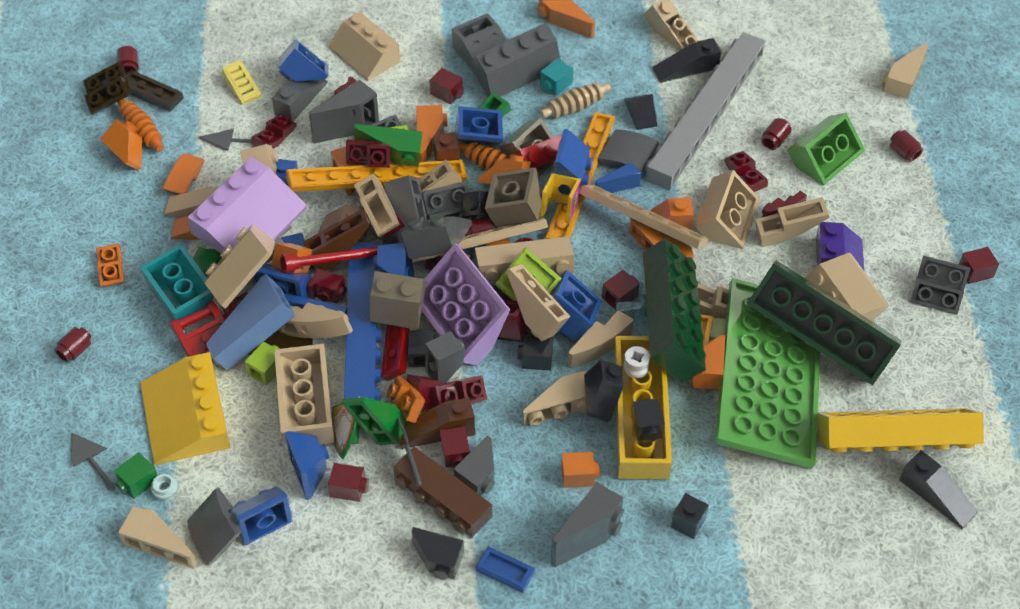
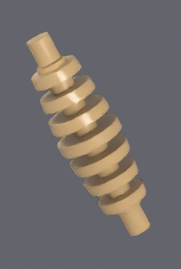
(575, 100)

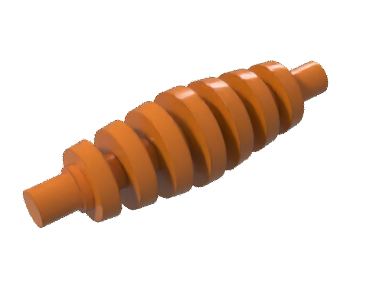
(145, 126)
(481, 155)

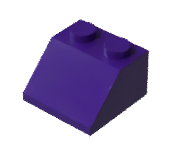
(836, 240)

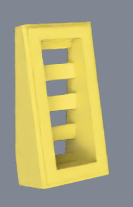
(235, 72)

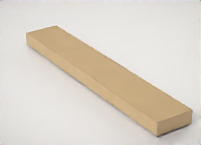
(644, 216)
(497, 234)

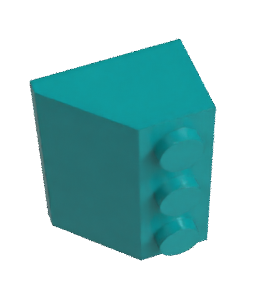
(177, 282)

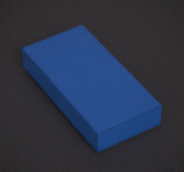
(505, 569)

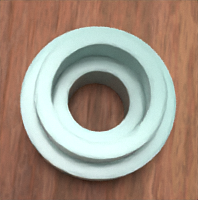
(164, 480)

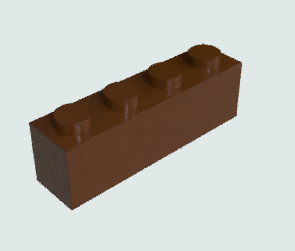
(444, 493)

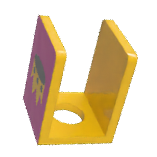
(551, 193)

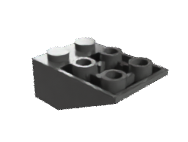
(476, 37)
(342, 111)

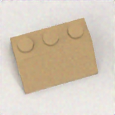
(365, 46)
(727, 210)
(238, 264)
(849, 283)

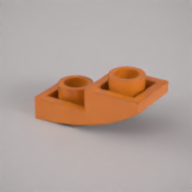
(183, 173)
(110, 265)
(405, 398)

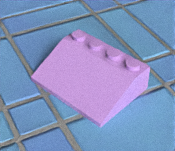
(246, 197)
(464, 303)

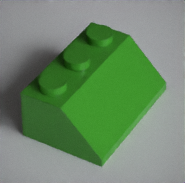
(827, 148)

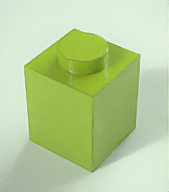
(262, 363)

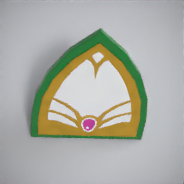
(345, 429)

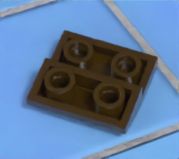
(106, 87)

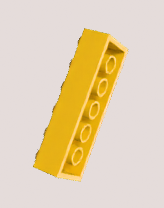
(900, 428)
(635, 457)

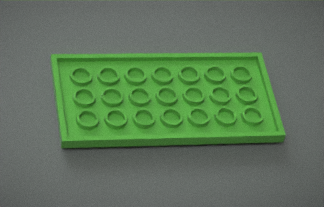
(766, 385)

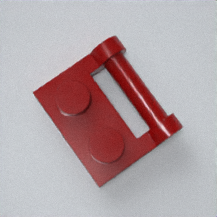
(195, 341)

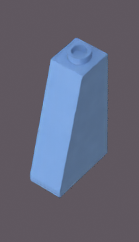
(250, 323)

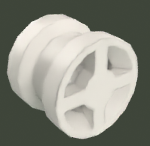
(632, 366)

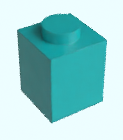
(556, 77)

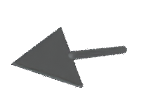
(223, 139)
(85, 450)
(409, 454)

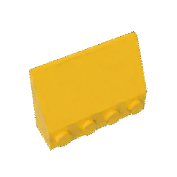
(184, 410)

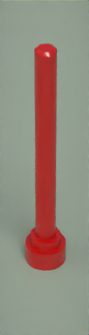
(291, 262)

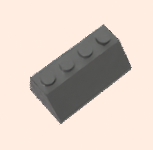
(516, 61)

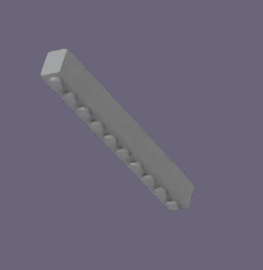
(704, 111)

